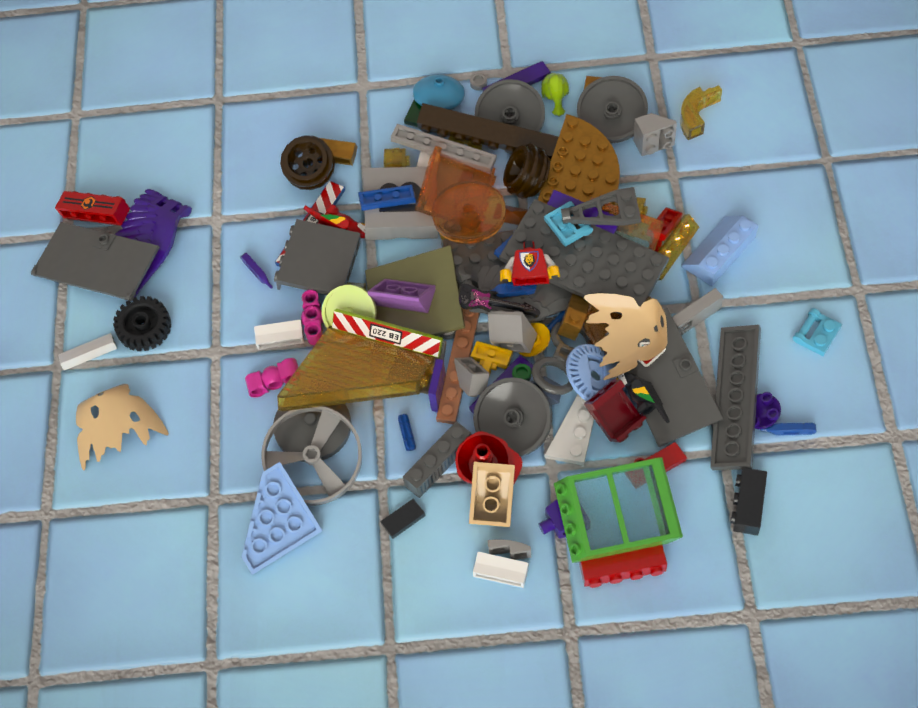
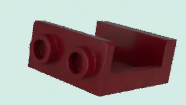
(614, 411)

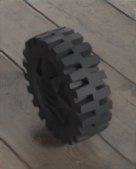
(146, 311)

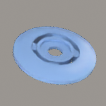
(579, 370)

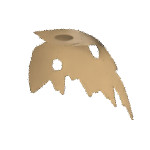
(626, 333)
(113, 421)

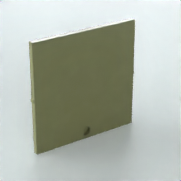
(428, 268)

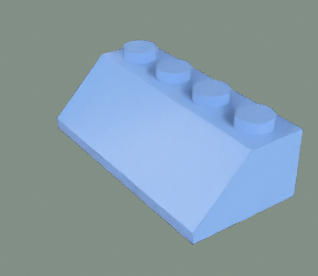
(721, 248)

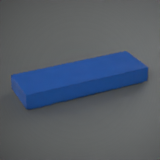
(386, 197)

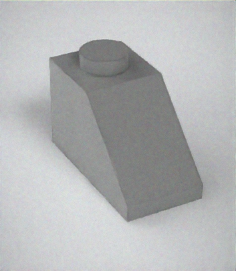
(471, 376)

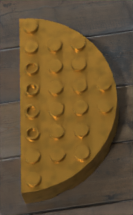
(582, 163)

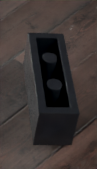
(749, 501)

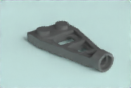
(627, 207)

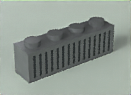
(435, 460)

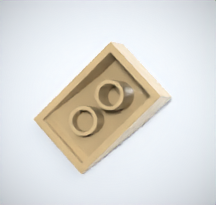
(492, 494)

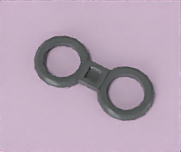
(558, 360)

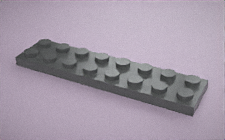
(736, 398)

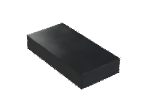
(403, 518)

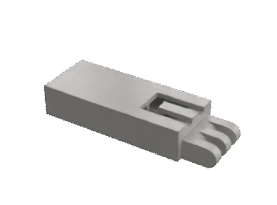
(698, 311)

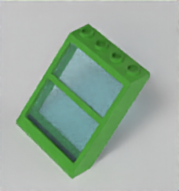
(617, 510)

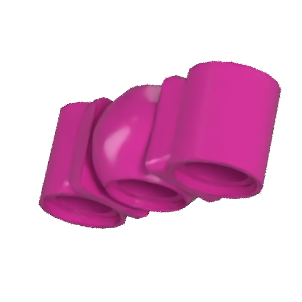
(312, 310)
(271, 377)

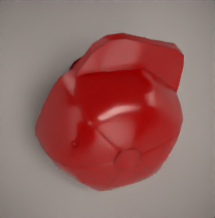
(486, 449)

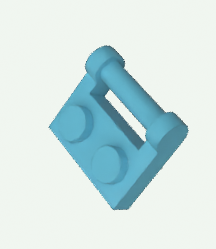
(566, 232)
(823, 335)

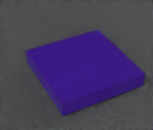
(436, 384)

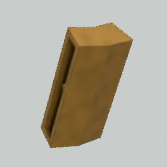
(342, 151)

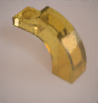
(690, 120)

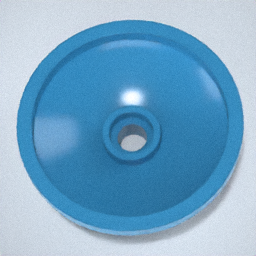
(439, 91)

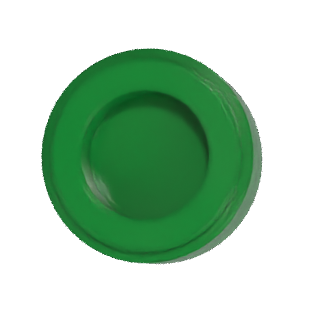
(522, 371)

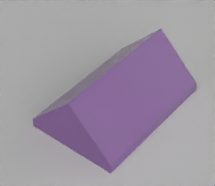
(403, 295)

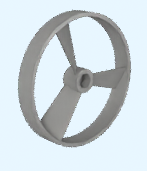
(311, 454)

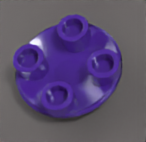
(767, 410)

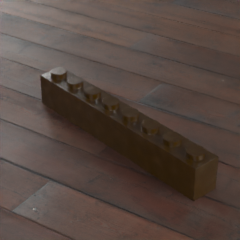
(481, 130)

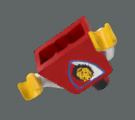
(529, 267)

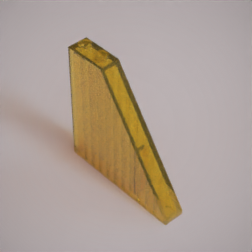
(352, 370)

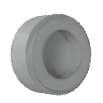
(478, 81)

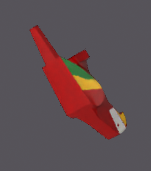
(338, 220)

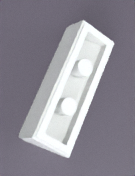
(87, 351)

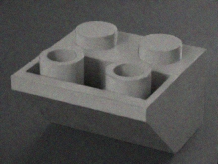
(654, 133)
(511, 331)

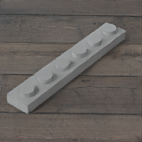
(450, 149)

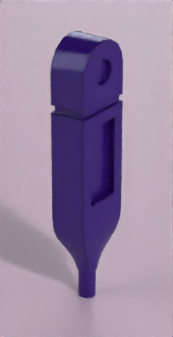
(255, 269)

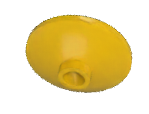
(541, 341)

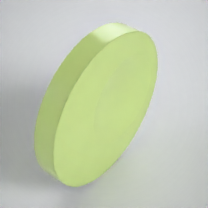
(350, 299)

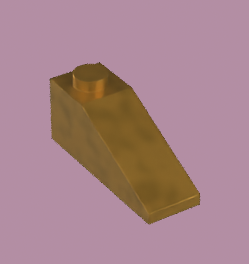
(573, 317)

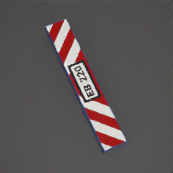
(329, 196)

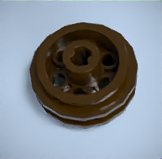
(526, 171)
(318, 173)

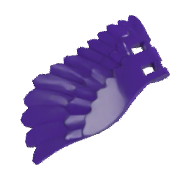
(156, 223)

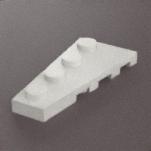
(573, 436)

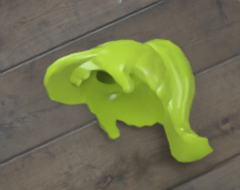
(555, 88)

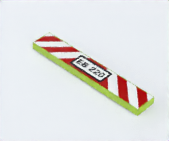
(387, 333)

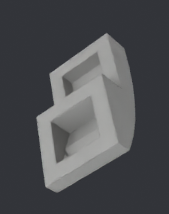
(516, 549)

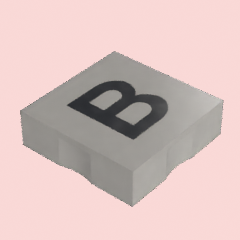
(399, 220)

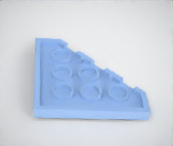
(277, 521)

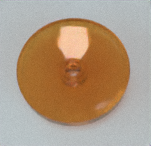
(468, 212)

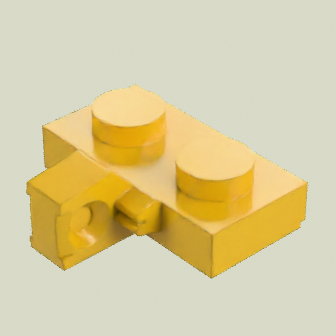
(491, 356)

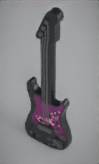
(473, 298)

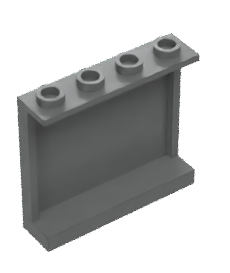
(317, 257)

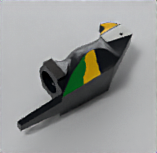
(643, 394)

